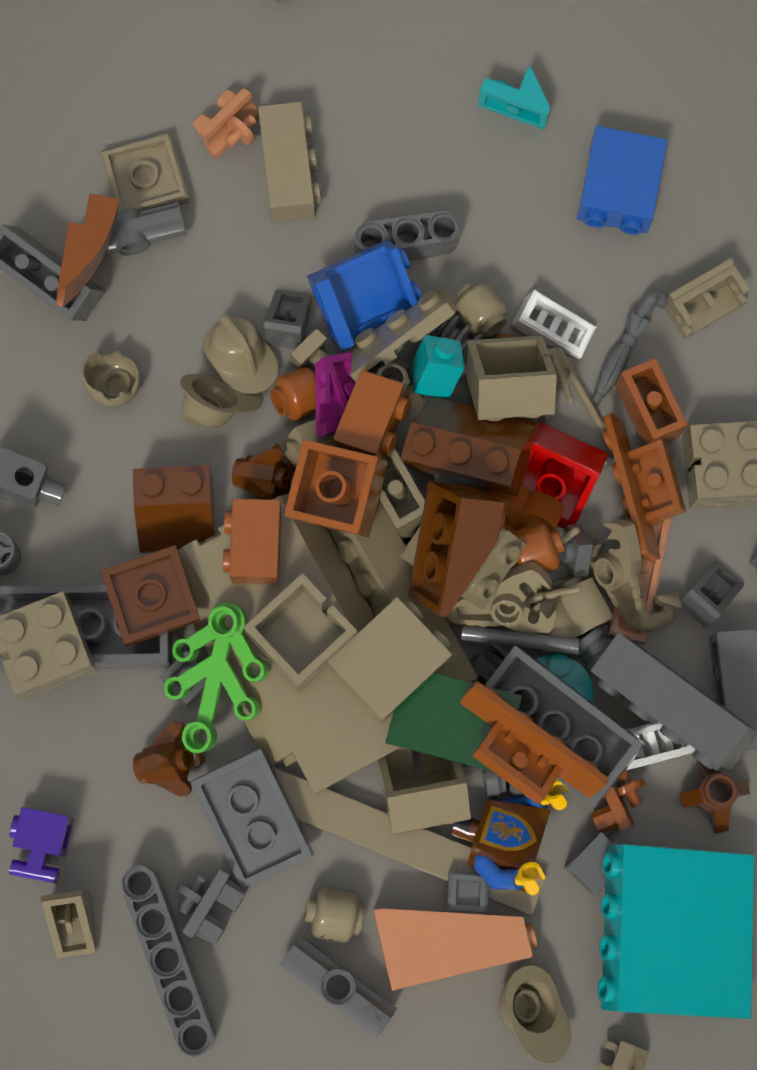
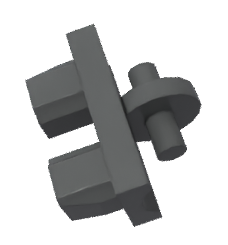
(201, 922)

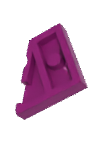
(333, 391)

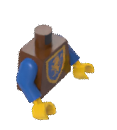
(510, 839)

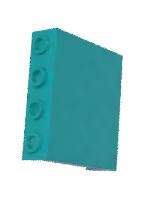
(677, 932)

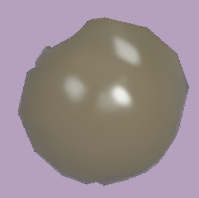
(110, 378)

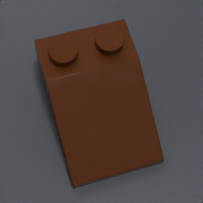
(453, 542)

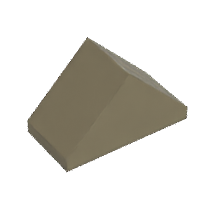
(70, 923)

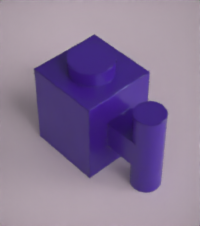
(42, 835)

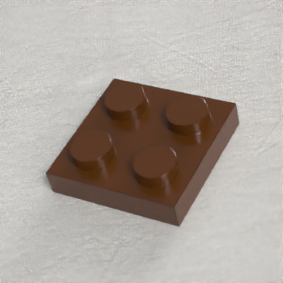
(150, 595)

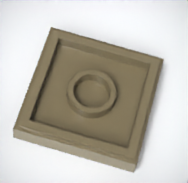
(145, 174)

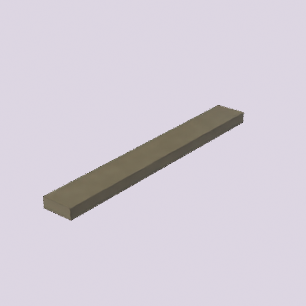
(372, 830)

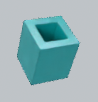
(437, 366)

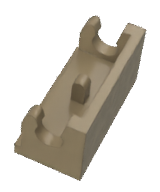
(707, 298)

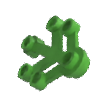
(216, 671)

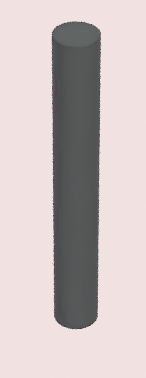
(520, 639)

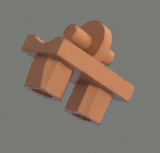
(230, 124)

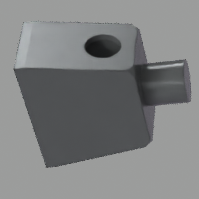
(17, 467)

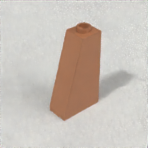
(445, 944)

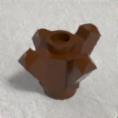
(264, 474)
(167, 761)
(715, 795)

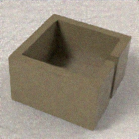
(511, 377)
(726, 464)
(298, 633)
(44, 646)
(424, 799)

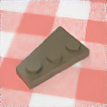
(388, 339)

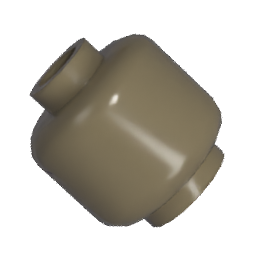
(481, 309)
(334, 914)

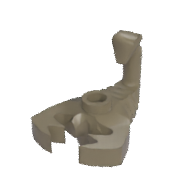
(620, 574)
(510, 605)

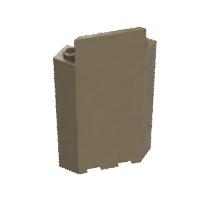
(324, 722)

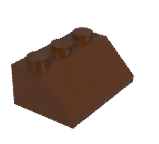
(456, 445)

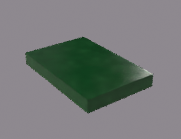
(438, 724)

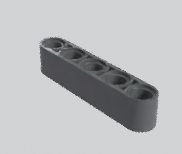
(182, 975)

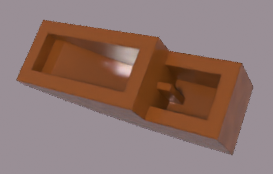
(86, 246)

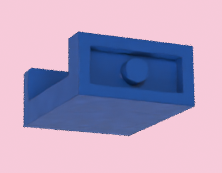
(622, 180)
(363, 291)

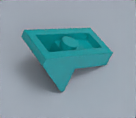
(522, 104)

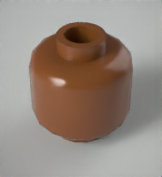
(295, 394)
(540, 546)

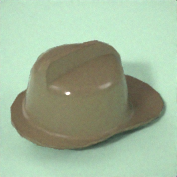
(241, 355)
(213, 402)
(535, 1014)

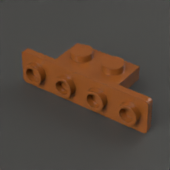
(647, 483)
(525, 752)

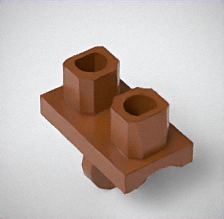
(617, 812)

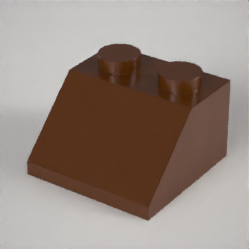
(173, 506)

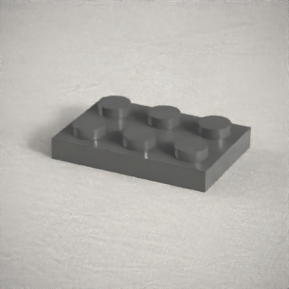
(252, 818)

